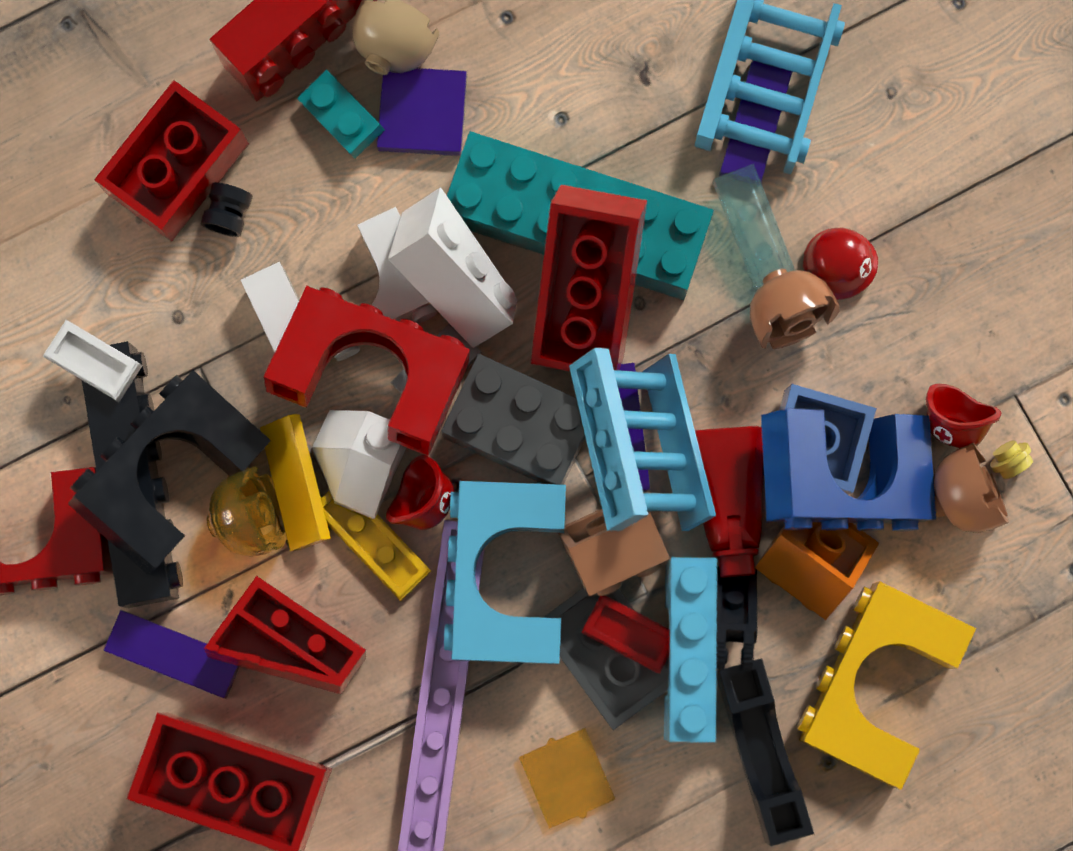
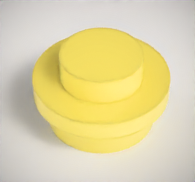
(1011, 459)

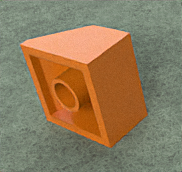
(818, 564)

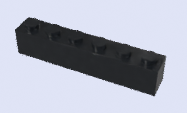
(106, 422)

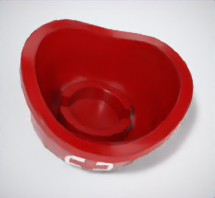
(842, 261)
(957, 417)
(422, 495)

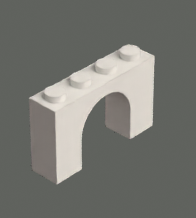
(396, 297)

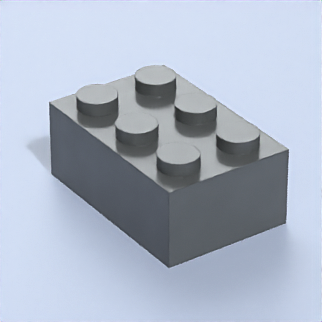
(516, 422)

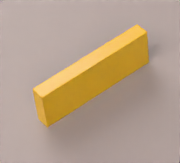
(295, 483)
(377, 547)

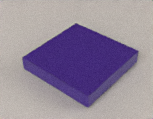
(423, 112)

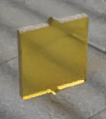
(567, 778)

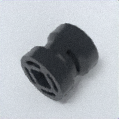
(226, 209)

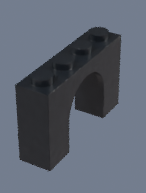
(112, 495)

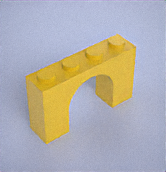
(836, 721)

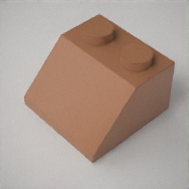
(610, 557)

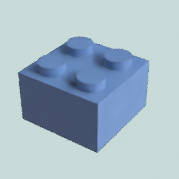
(845, 430)

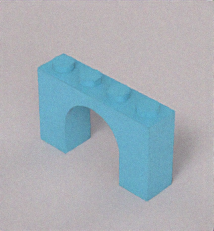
(484, 514)
(692, 649)

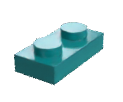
(340, 114)

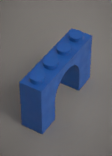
(804, 492)

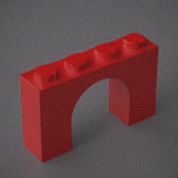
(328, 324)
(72, 552)

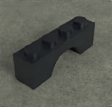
(763, 754)

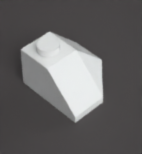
(357, 459)

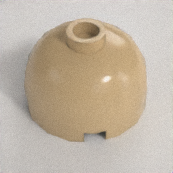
(392, 36)

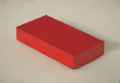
(628, 633)

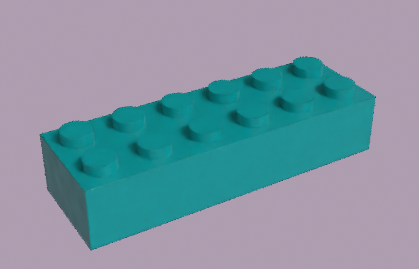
(509, 194)

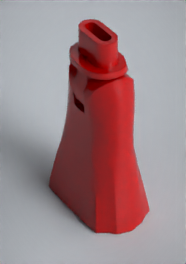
(735, 481)

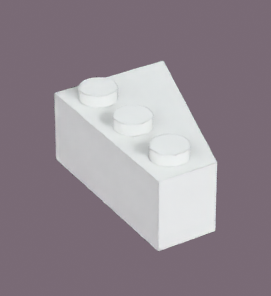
(452, 269)

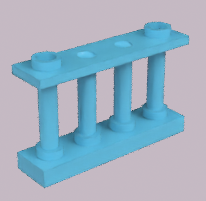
(729, 86)
(611, 449)

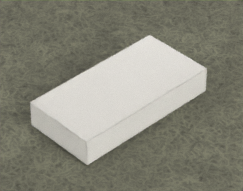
(92, 360)

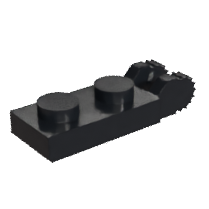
(736, 617)

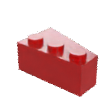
(285, 640)

